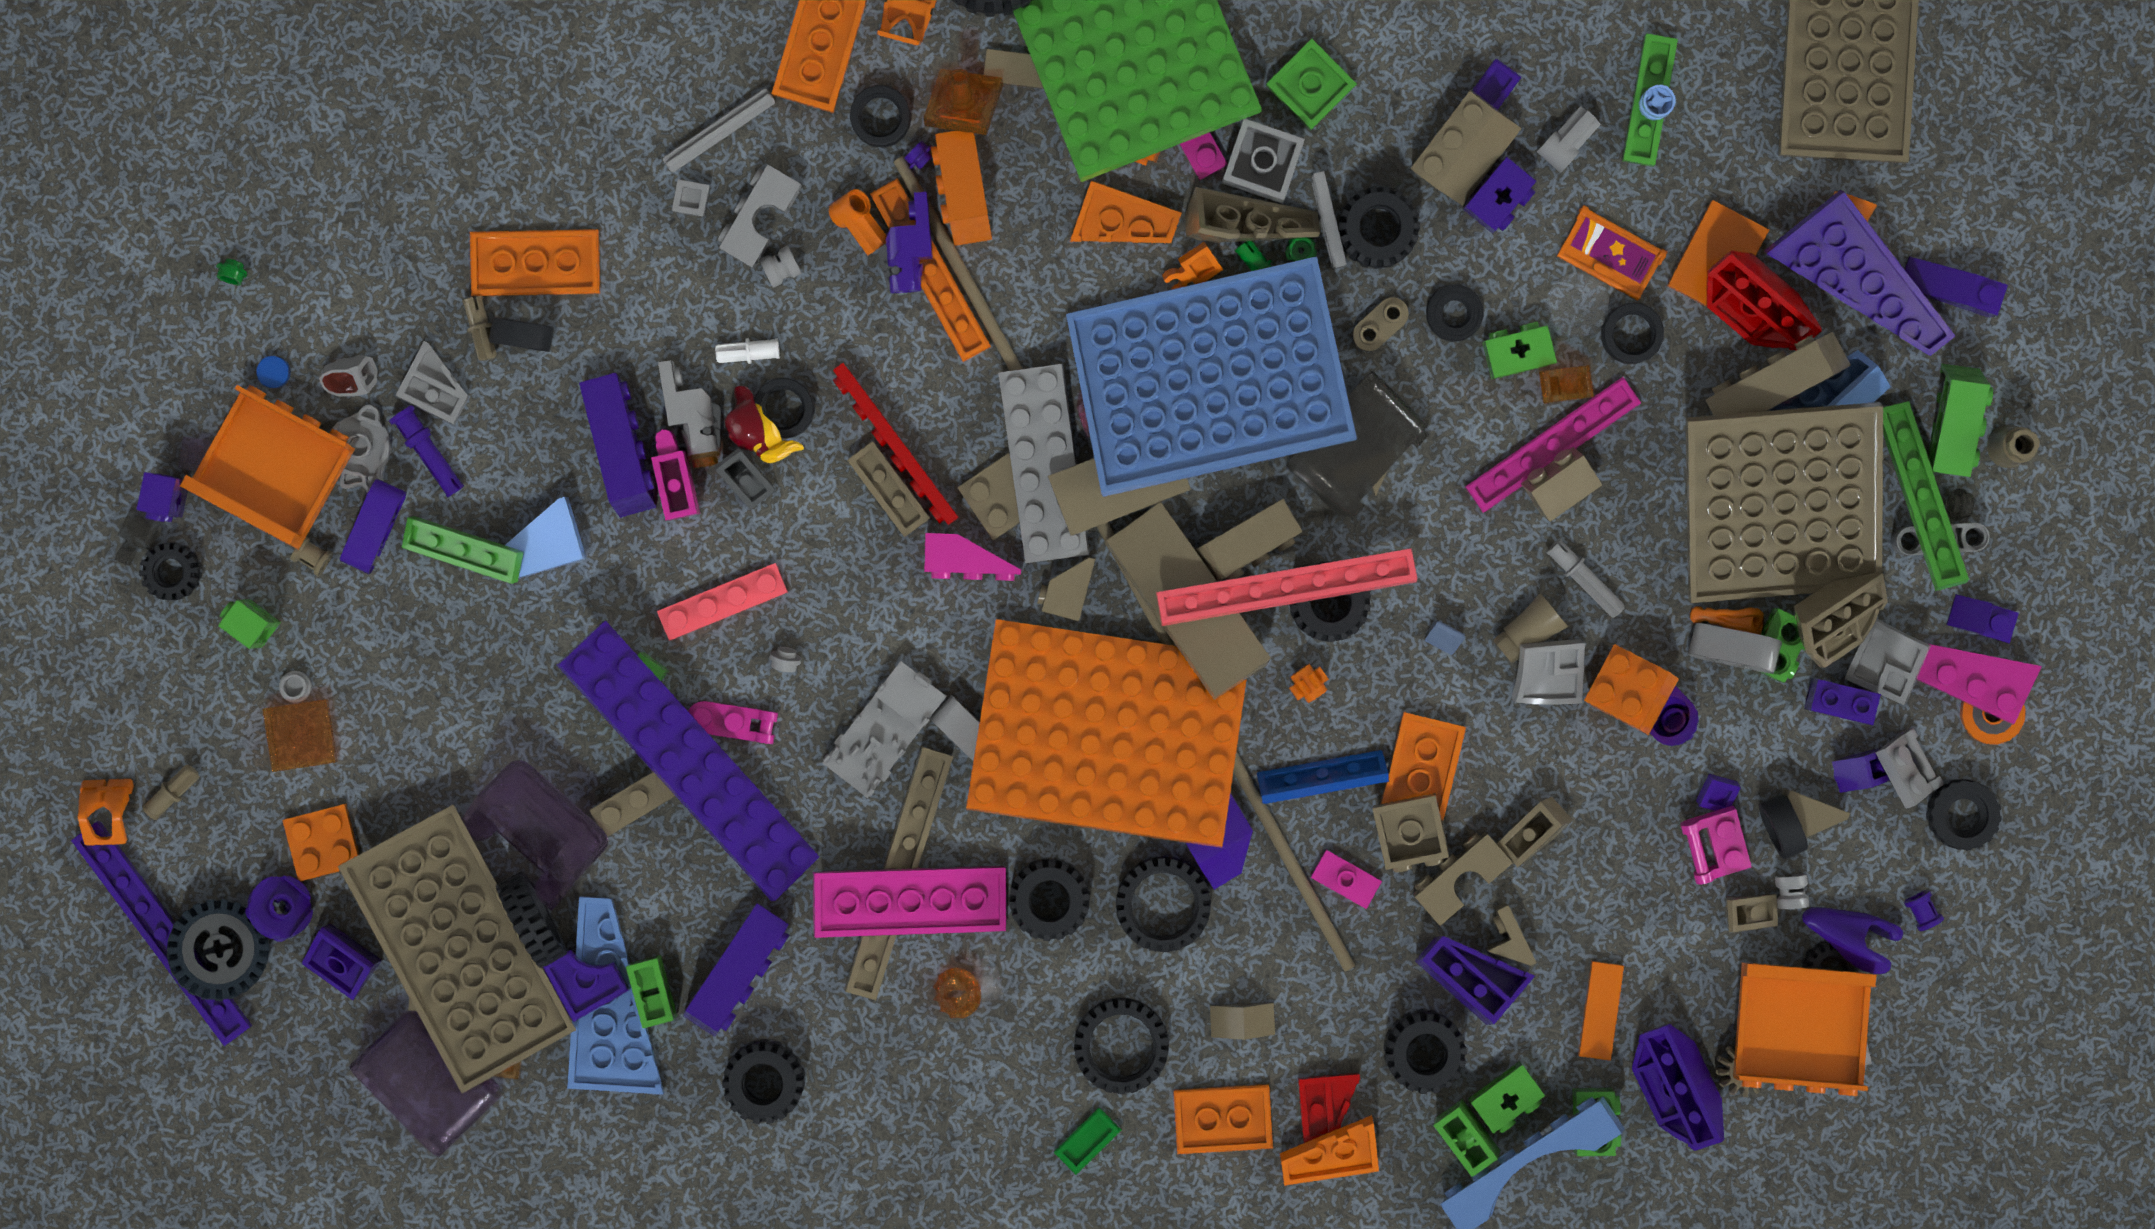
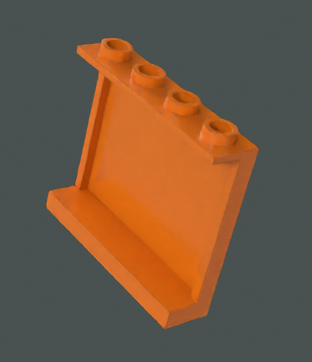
(271, 467)
(1802, 1028)

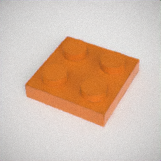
(320, 841)

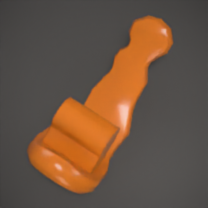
(1745, 619)

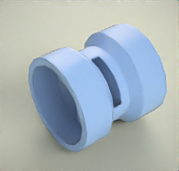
(1662, 99)

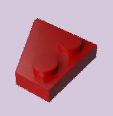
(1324, 1102)

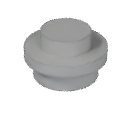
(785, 659)
(295, 686)

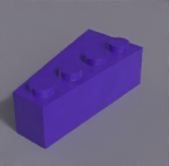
(617, 445)
(736, 969)

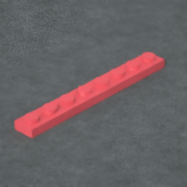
(1286, 587)

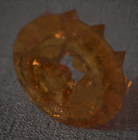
(960, 980)

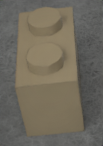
(1561, 483)

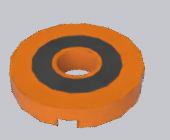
(1989, 732)

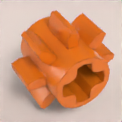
(1308, 683)

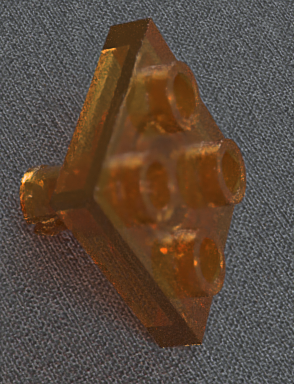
(963, 101)

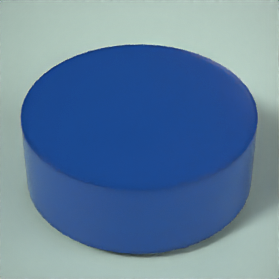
(273, 372)

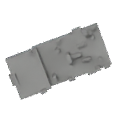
(884, 729)

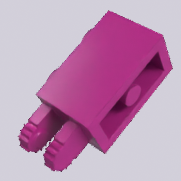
(674, 478)

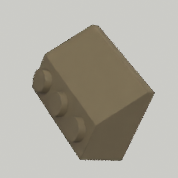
(1466, 148)

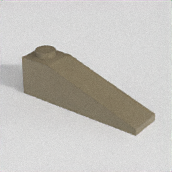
(1236, 218)

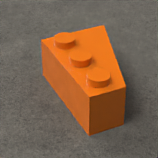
(962, 187)

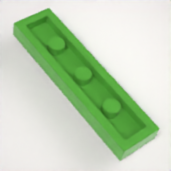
(1654, 69)
(462, 549)

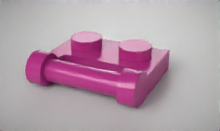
(1725, 840)

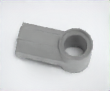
(1564, 144)

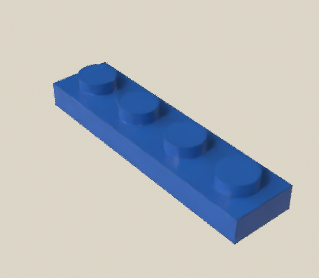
(1322, 776)

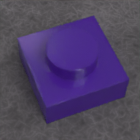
(1718, 793)

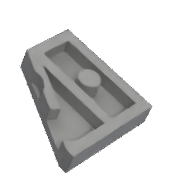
(432, 387)

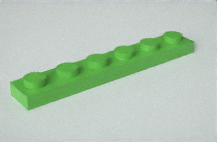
(1923, 497)

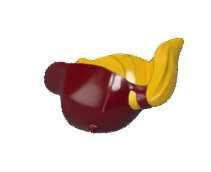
(754, 431)

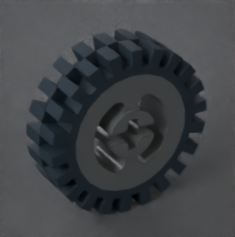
(226, 981)

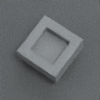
(691, 198)

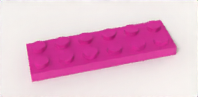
(909, 901)

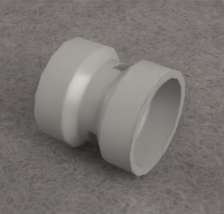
(780, 266)
(1792, 898)

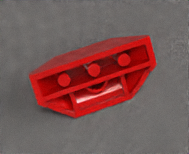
(1758, 302)

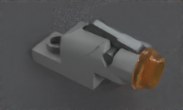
(696, 413)

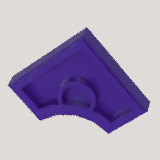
(583, 985)

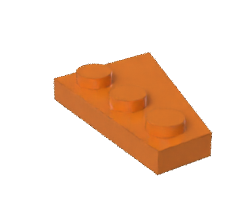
(1123, 217)
(1333, 1155)

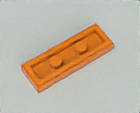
(1601, 1010)

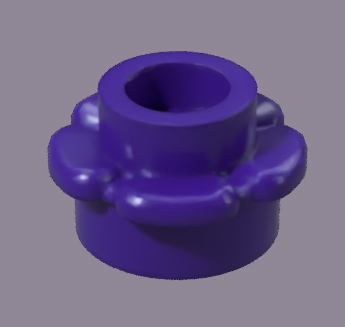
(919, 155)

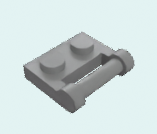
(1902, 771)

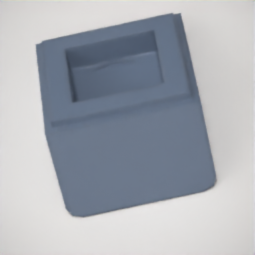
(1444, 637)

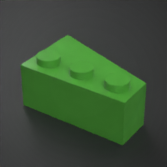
(1959, 420)

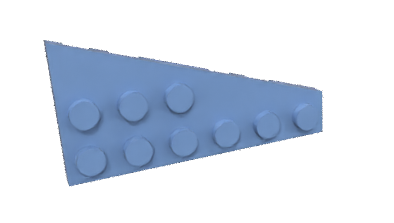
(609, 1043)

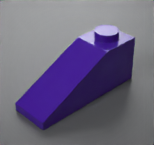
(1957, 287)

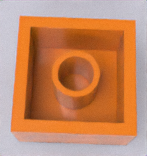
(1631, 689)

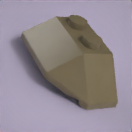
(1840, 616)

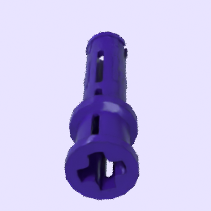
(419, 439)

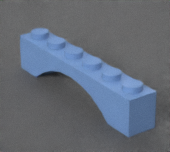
(1585, 1130)

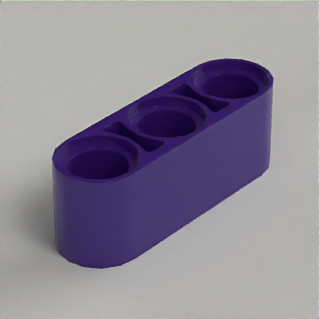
(373, 525)

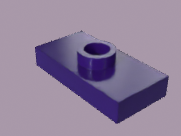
(1496, 83)

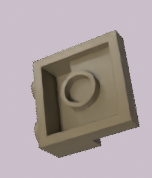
(1411, 832)

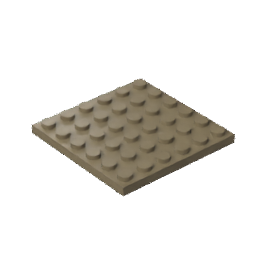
(1783, 500)

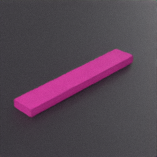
(1567, 433)

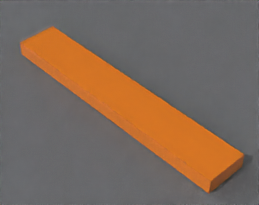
(935, 279)

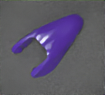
(1847, 935)

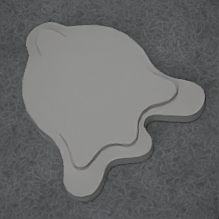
(371, 447)

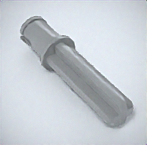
(1585, 577)

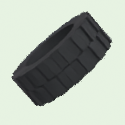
(1988, 819)

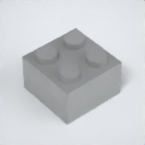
(1263, 161)

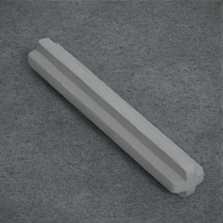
(718, 130)

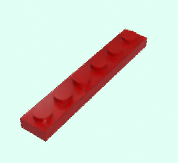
(886, 435)

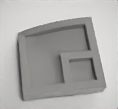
(1888, 662)
(1550, 673)

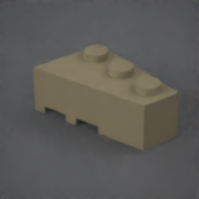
(1250, 542)

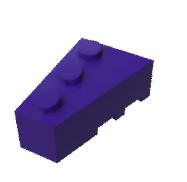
(1474, 978)

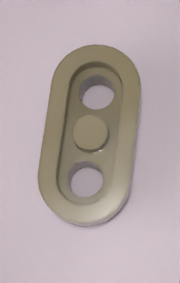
(1381, 324)

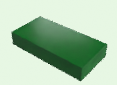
(1087, 1140)

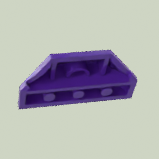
(1226, 862)
(1679, 1087)

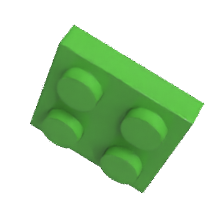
(1311, 84)

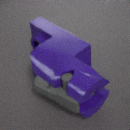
(906, 248)

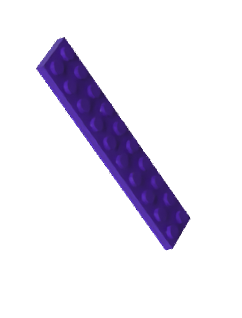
(688, 760)

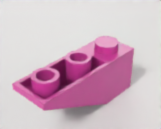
(957, 554)

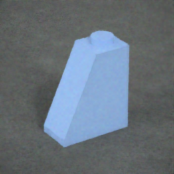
(549, 540)

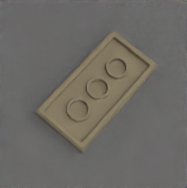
(1084, 506)

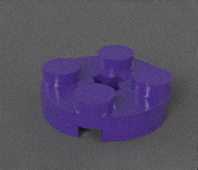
(266, 920)

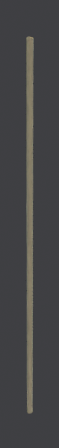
(1106, 532)

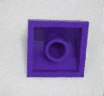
(340, 961)

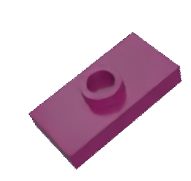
(1346, 879)

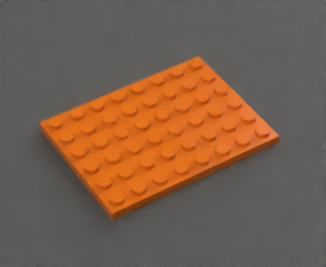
(1103, 736)

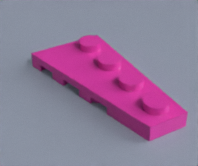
(1980, 680)

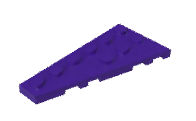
(1853, 264)

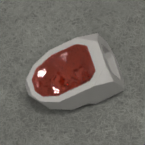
(349, 376)

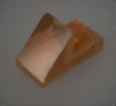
(1566, 384)

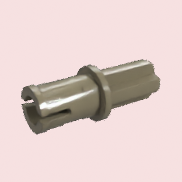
(479, 328)
(170, 792)

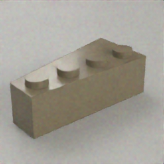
(1782, 378)

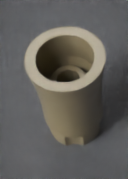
(2002, 446)
(1533, 625)

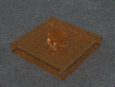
(300, 735)

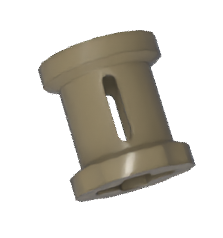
(312, 557)

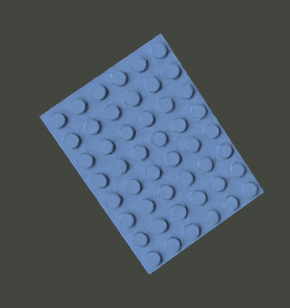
(1210, 376)

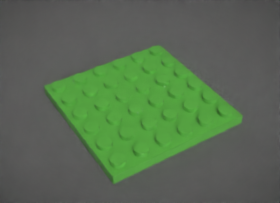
(1135, 75)

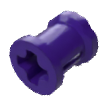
(1924, 910)

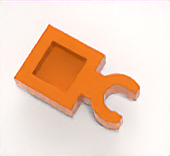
(1196, 266)

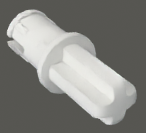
(747, 351)

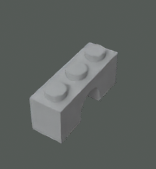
(770, 190)

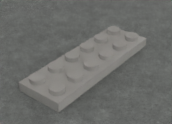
(1040, 446)

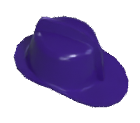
(1676, 721)

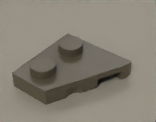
(993, 497)

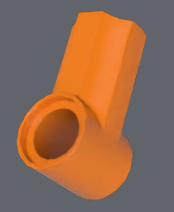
(854, 213)

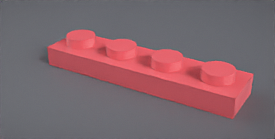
(722, 601)

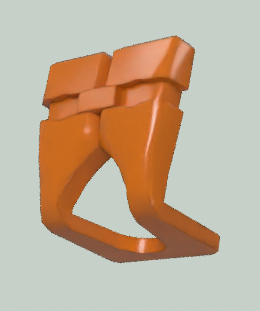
(914, 11)
(112, 796)

